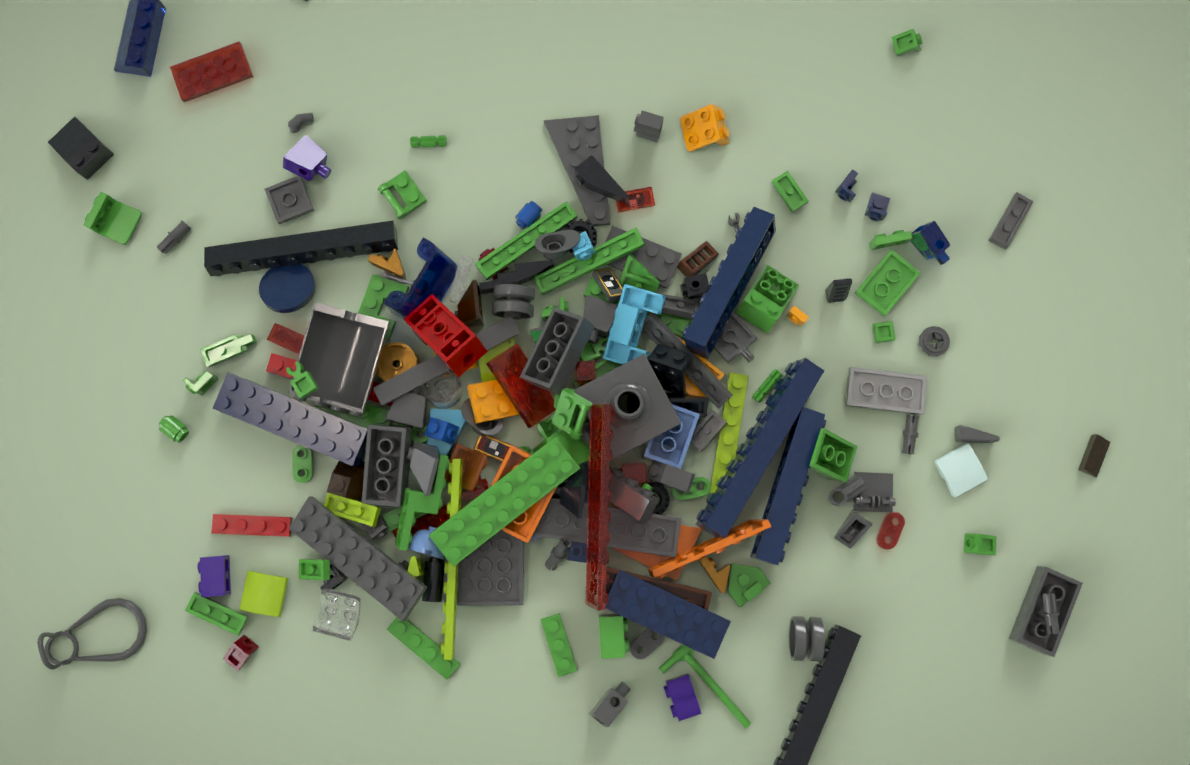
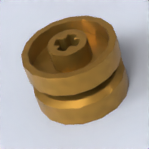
(394, 353)

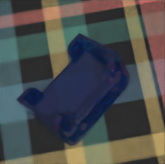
(433, 279)

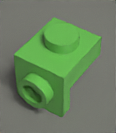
(546, 427)

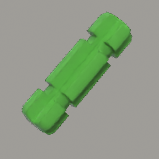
(428, 141)
(766, 386)

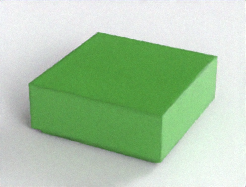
(883, 332)

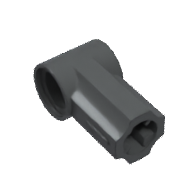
(849, 489)

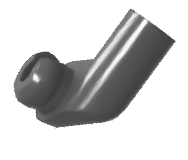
(299, 119)

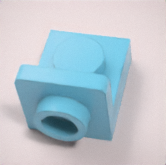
(584, 248)

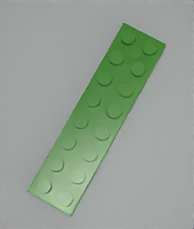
(504, 501)

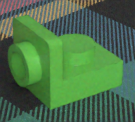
(907, 42)
(546, 312)
(202, 384)
(980, 544)

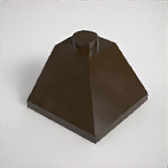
(471, 306)
(347, 481)

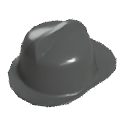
(557, 244)
(483, 429)

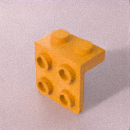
(704, 128)

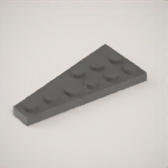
(575, 142)

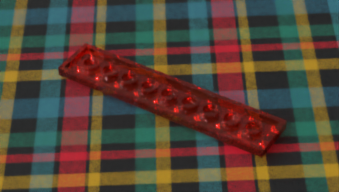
(598, 511)

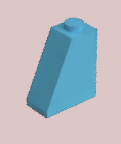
(451, 416)

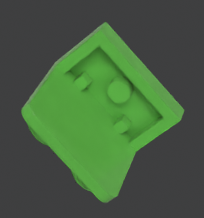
(112, 218)

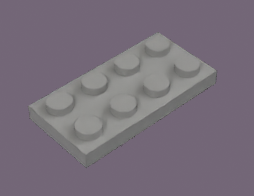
(886, 391)

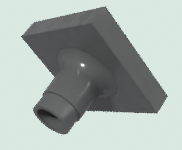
(653, 415)

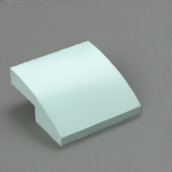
(961, 470)

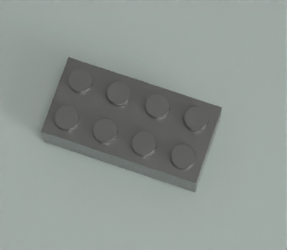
(557, 351)
(386, 464)
(1030, 623)

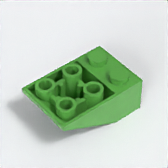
(767, 299)

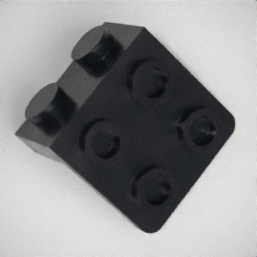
(669, 367)

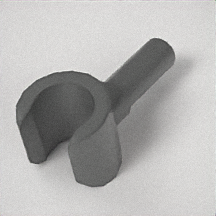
(734, 223)

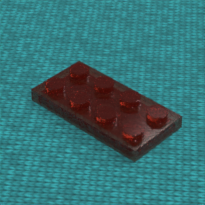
(211, 71)
(529, 401)

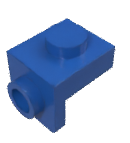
(441, 430)

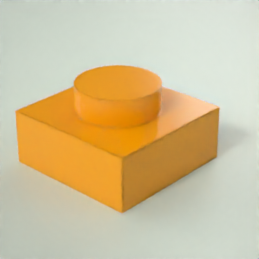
(796, 316)

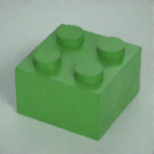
(612, 636)

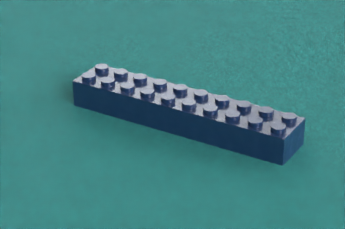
(759, 448)

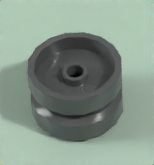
(513, 301)
(806, 638)

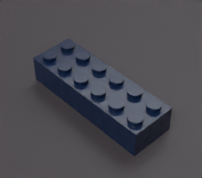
(667, 614)

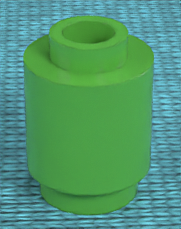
(173, 428)

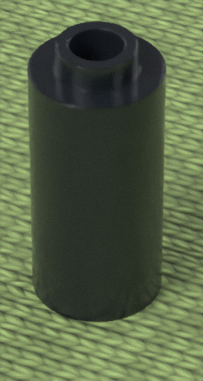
(433, 580)

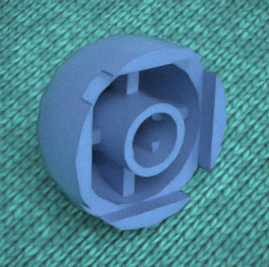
(424, 544)

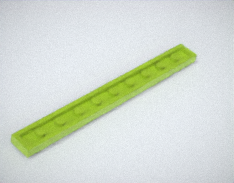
(451, 585)

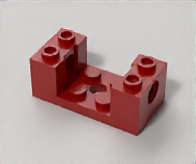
(454, 344)

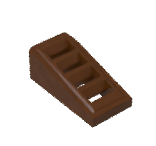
(688, 268)

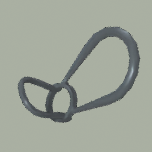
(46, 655)

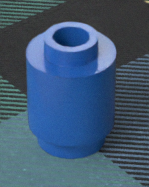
(528, 215)

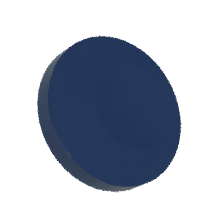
(287, 288)

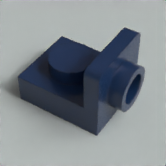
(844, 190)
(877, 207)

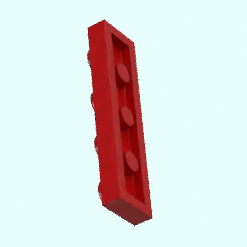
(251, 525)

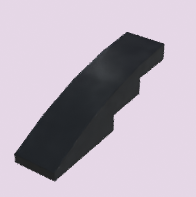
(524, 273)
(690, 402)

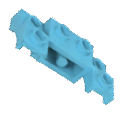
(629, 323)

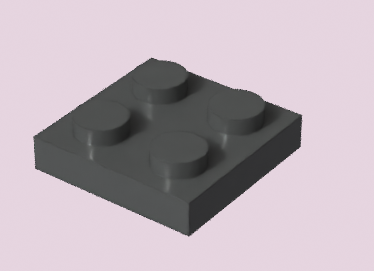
(289, 199)

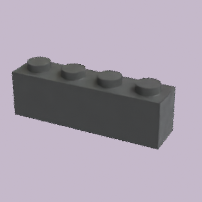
(629, 496)

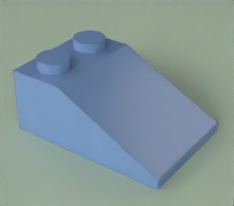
(673, 444)

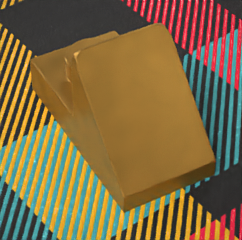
(392, 266)
(718, 577)

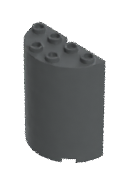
(342, 357)

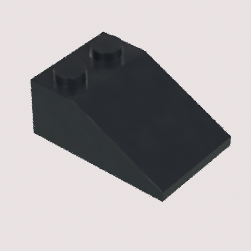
(80, 148)

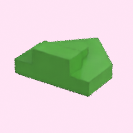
(746, 583)

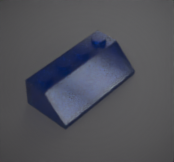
(140, 37)

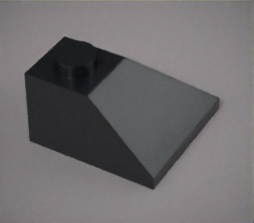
(573, 491)

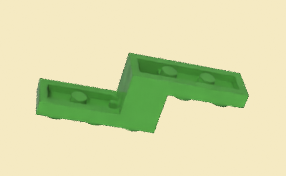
(417, 501)

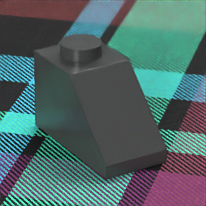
(670, 476)

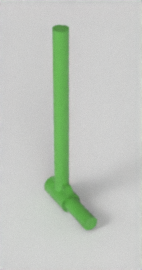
(684, 654)

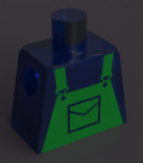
(931, 242)

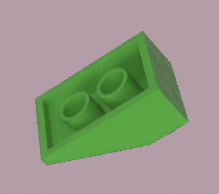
(832, 456)

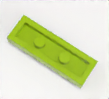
(352, 509)

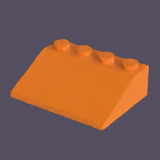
(526, 523)

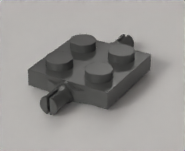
(735, 340)

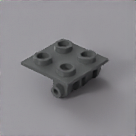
(878, 495)

